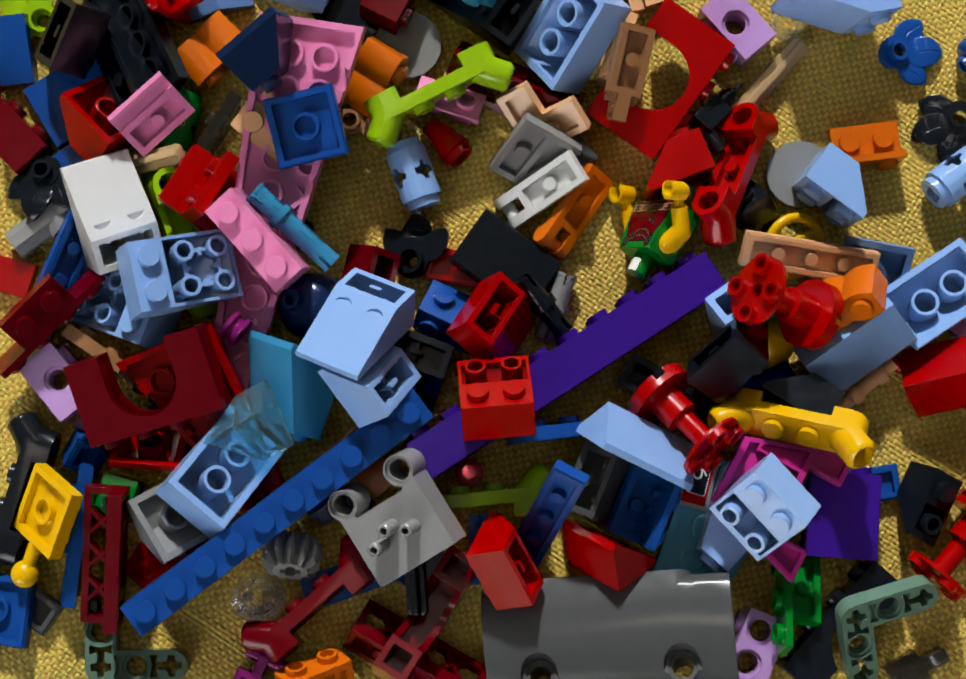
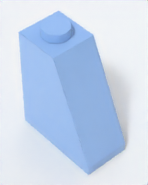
(716, 542)

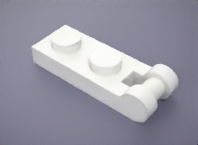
(542, 189)

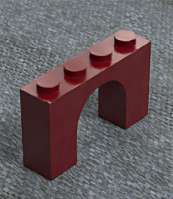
(111, 417)

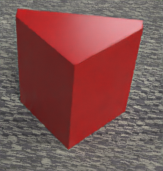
(936, 376)
(157, 452)
(604, 556)

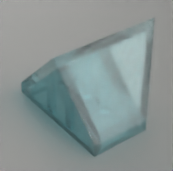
(252, 425)

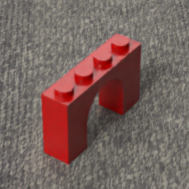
(705, 55)

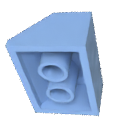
(570, 40)

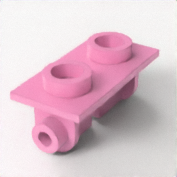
(463, 109)

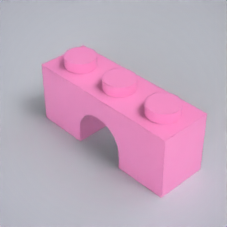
(244, 226)

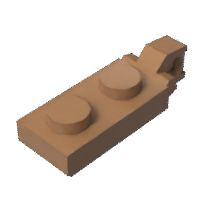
(627, 69)
(86, 341)

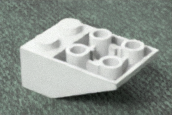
(108, 207)

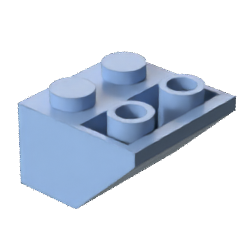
(833, 185)
(377, 390)
(765, 507)

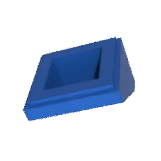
(79, 451)

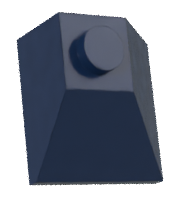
(261, 51)

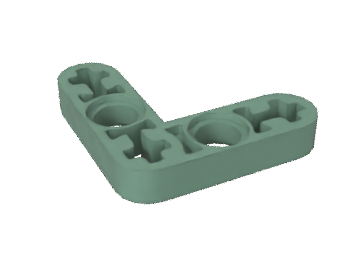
(867, 615)
(120, 658)

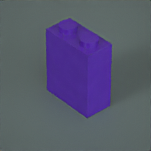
(847, 516)

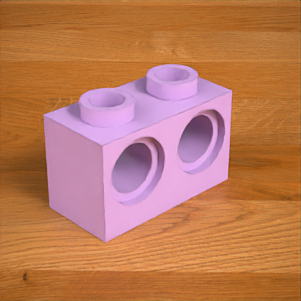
(761, 649)

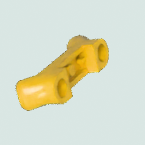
(837, 433)

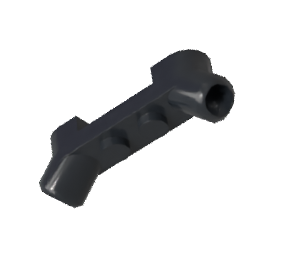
(35, 446)

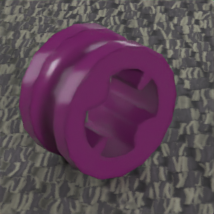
(235, 328)

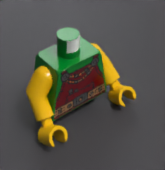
(655, 228)

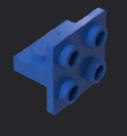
(643, 508)

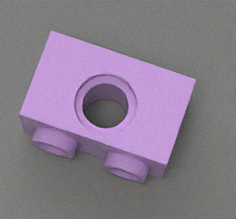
(754, 29)
(41, 374)

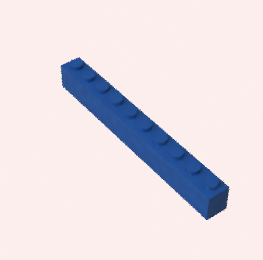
(273, 514)

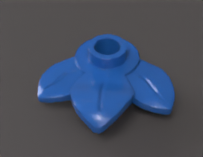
(913, 50)

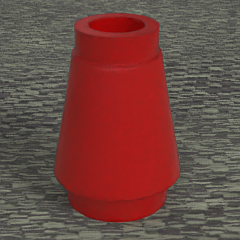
(448, 143)

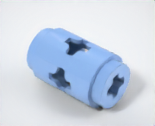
(946, 183)
(416, 190)

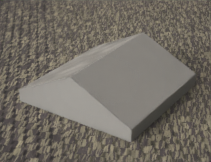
(162, 527)

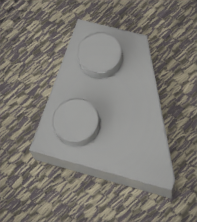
(530, 149)

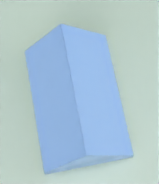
(933, 294)
(859, 348)
(639, 443)

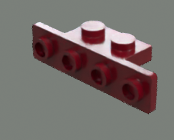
(40, 314)

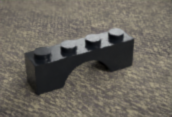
(812, 650)

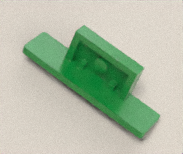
(795, 603)

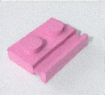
(150, 114)

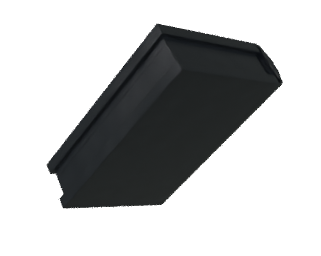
(498, 247)

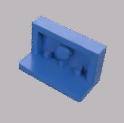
(439, 311)

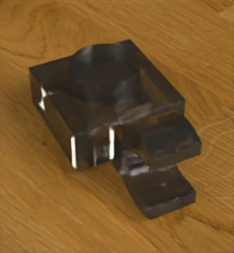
(912, 666)

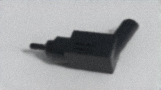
(713, 114)

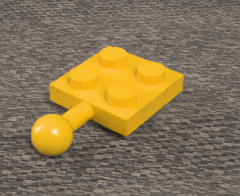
(44, 520)

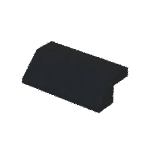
(136, 49)

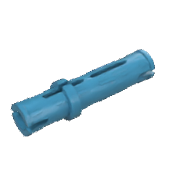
(296, 230)

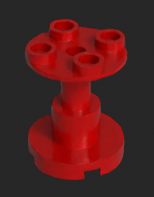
(805, 311)
(665, 401)
(948, 559)

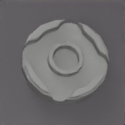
(417, 41)
(785, 168)

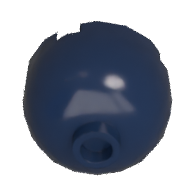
(304, 300)

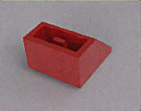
(493, 319)
(496, 398)
(503, 564)

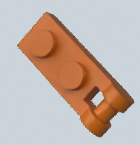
(573, 213)

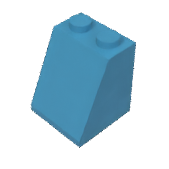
(294, 382)

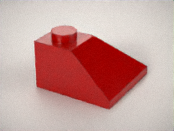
(86, 120)
(683, 160)

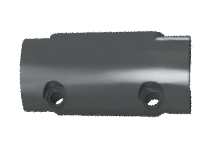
(601, 633)

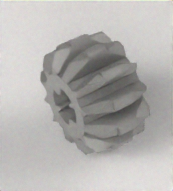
(292, 555)

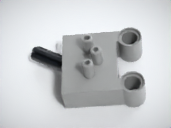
(401, 530)

